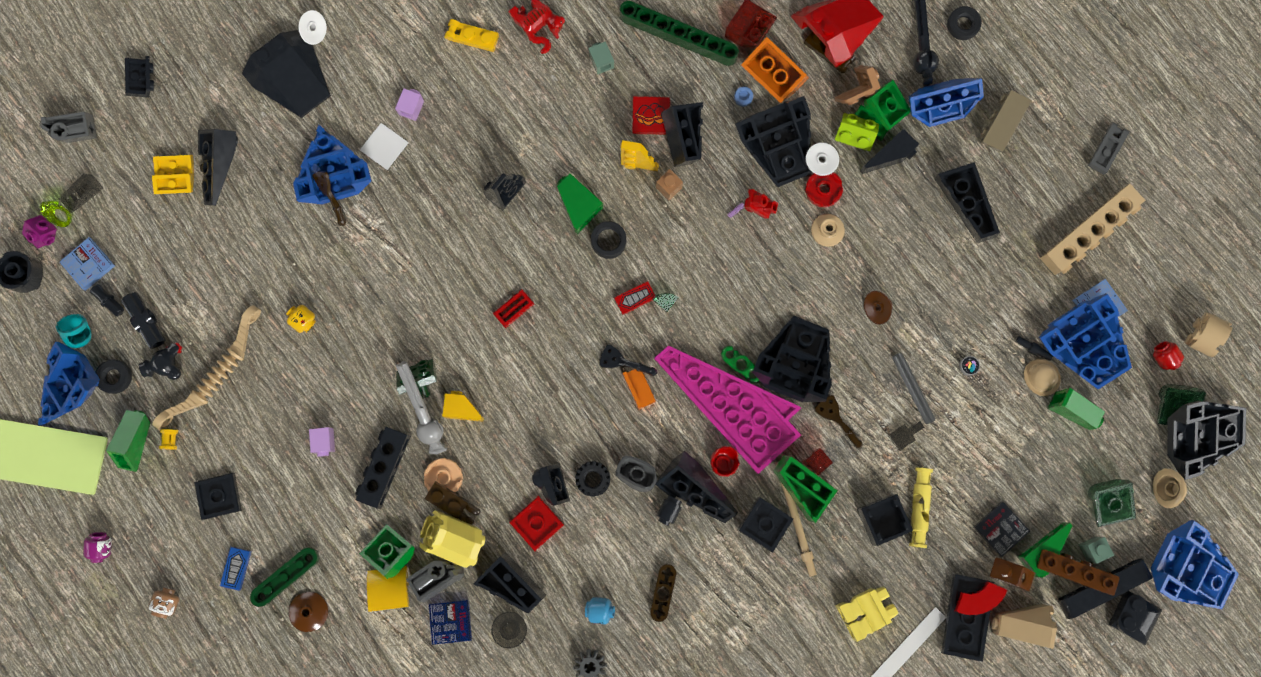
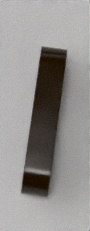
(654, 606)

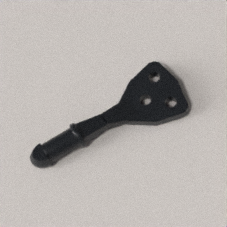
(621, 361)

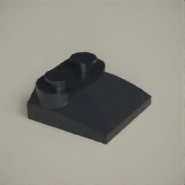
(551, 483)
(1135, 617)

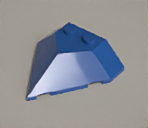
(346, 171)
(68, 383)

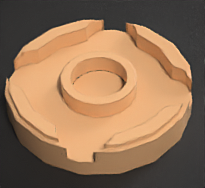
(444, 472)

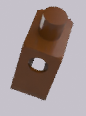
(1012, 574)

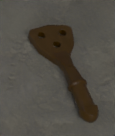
(323, 182)
(835, 416)

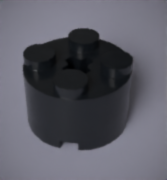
(20, 272)

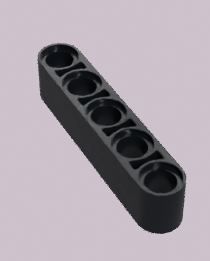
(1086, 598)

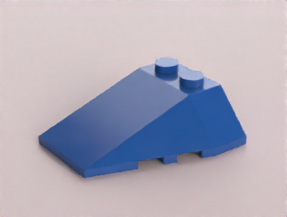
(1193, 568)

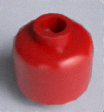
(1168, 355)

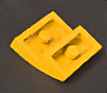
(173, 174)
(385, 592)

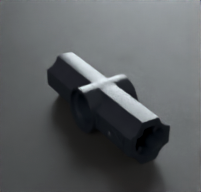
(143, 320)

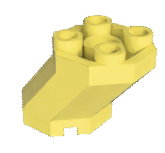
(451, 539)

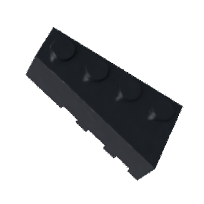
(968, 198)

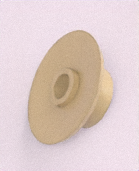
(825, 237)

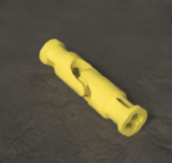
(920, 511)

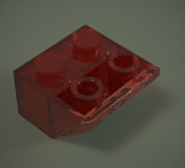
(749, 25)

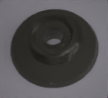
(506, 639)

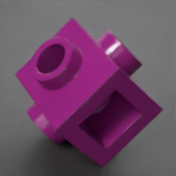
(39, 231)

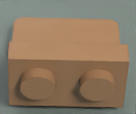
(868, 84)

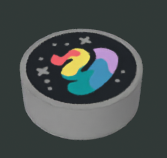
(969, 365)

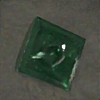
(1174, 397)
(1112, 501)

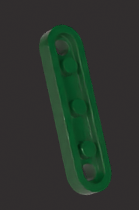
(284, 577)

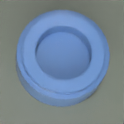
(743, 96)

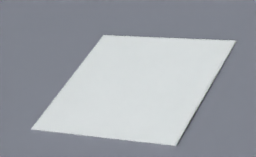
(384, 146)

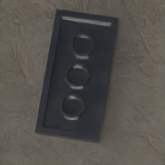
(965, 633)

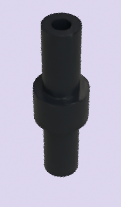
(1034, 348)

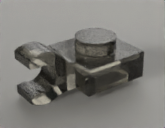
(904, 436)

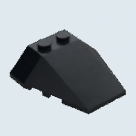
(288, 73)
(779, 139)
(797, 362)
(1203, 434)

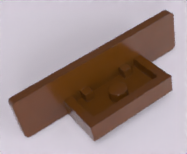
(1078, 572)

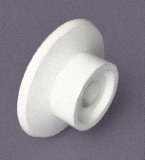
(312, 27)
(827, 153)

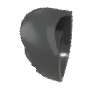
(636, 474)

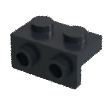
(138, 77)

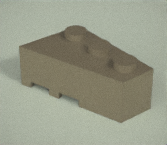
(1004, 120)

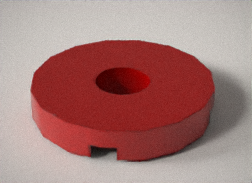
(822, 199)

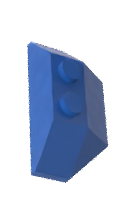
(946, 100)

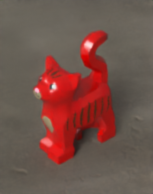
(535, 20)

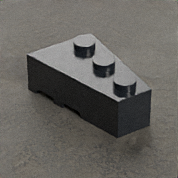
(683, 132)

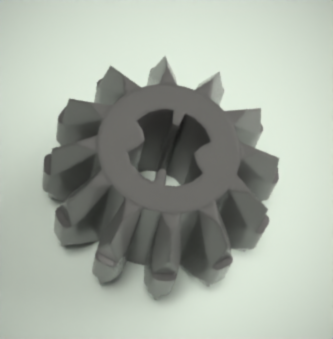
(586, 660)

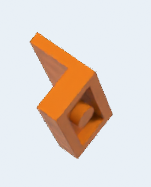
(639, 388)

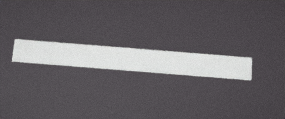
(910, 644)

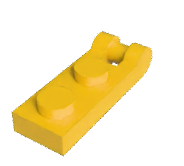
(472, 36)

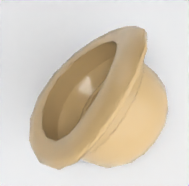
(1042, 377)
(1169, 488)

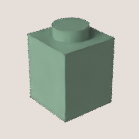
(601, 57)
(1096, 549)

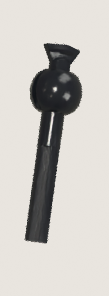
(926, 60)

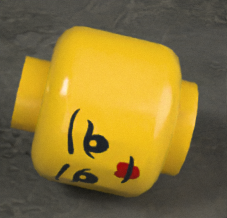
(300, 318)

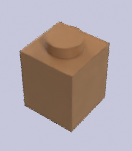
(669, 184)

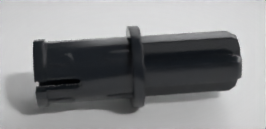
(107, 300)

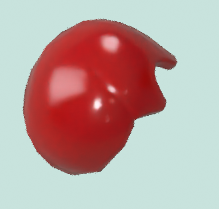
(724, 461)

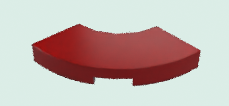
(981, 601)

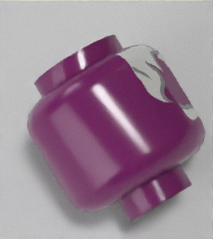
(97, 547)

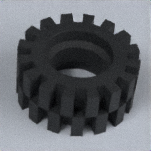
(581, 475)

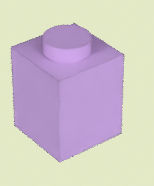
(409, 104)
(322, 441)

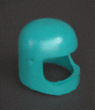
(74, 330)

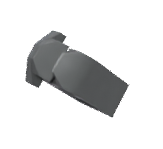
(70, 127)
(428, 584)

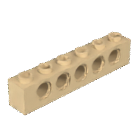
(1131, 202)

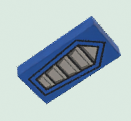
(235, 568)

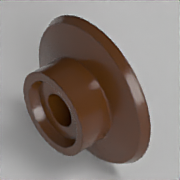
(878, 307)

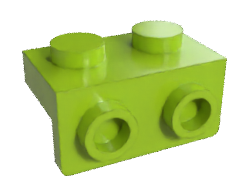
(857, 131)

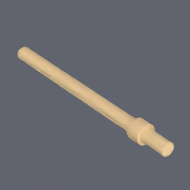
(806, 555)

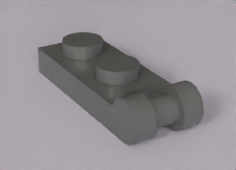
(1108, 148)

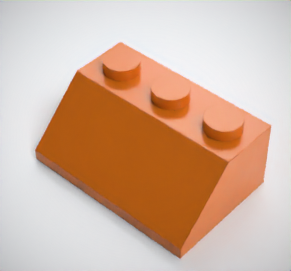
(774, 70)

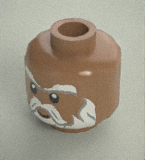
(163, 603)

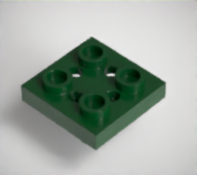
(423, 373)

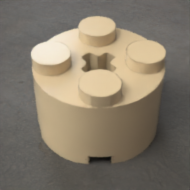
(1209, 334)

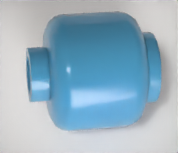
(599, 610)

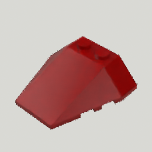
(840, 25)

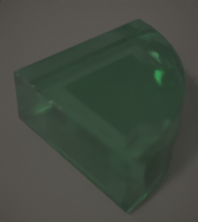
(665, 300)

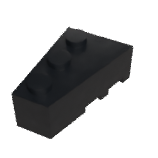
(511, 584)

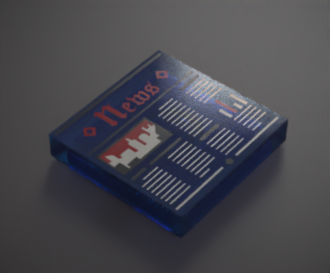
(450, 622)

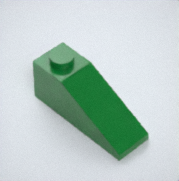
(1052, 542)

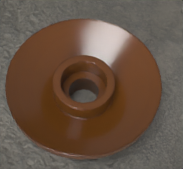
(317, 611)

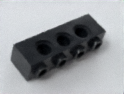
(363, 492)

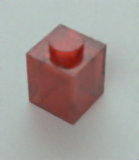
(817, 461)

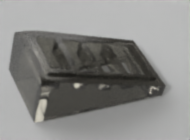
(90, 186)

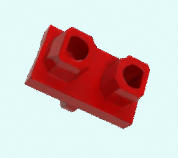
(760, 204)

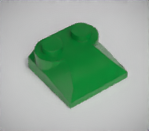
(887, 105)
(388, 552)

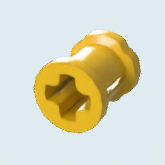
(168, 439)

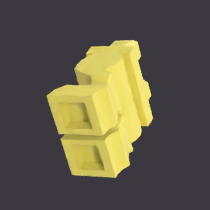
(872, 613)

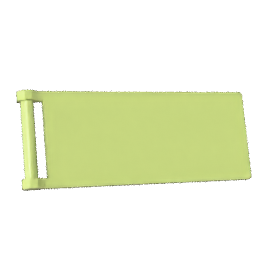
(50, 457)

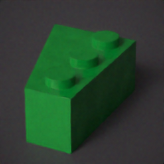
(804, 487)

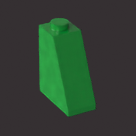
(578, 202)
(1076, 409)
(129, 440)

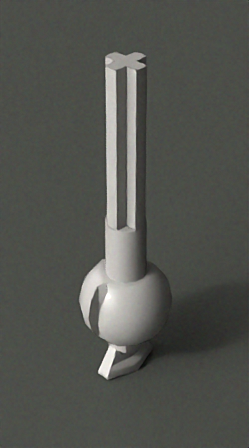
(429, 429)

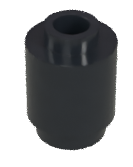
(669, 510)

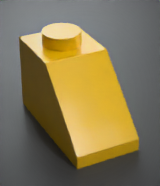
(460, 407)

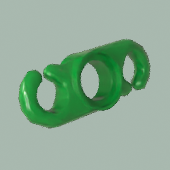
(732, 363)

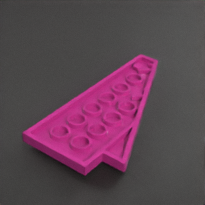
(743, 413)

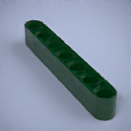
(672, 26)

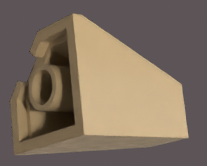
(1027, 624)

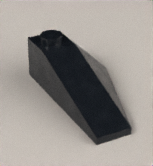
(217, 154)
(504, 189)
(691, 483)

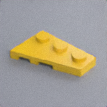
(636, 156)

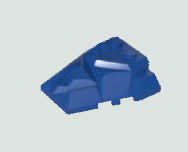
(1089, 341)

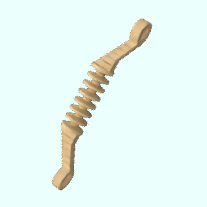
(198, 399)

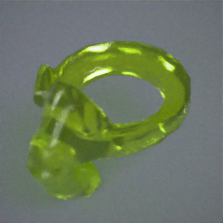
(48, 210)

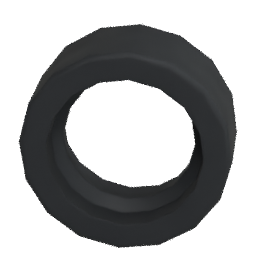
(606, 226)

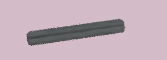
(913, 388)

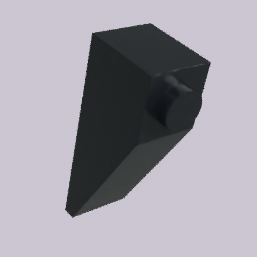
(894, 152)

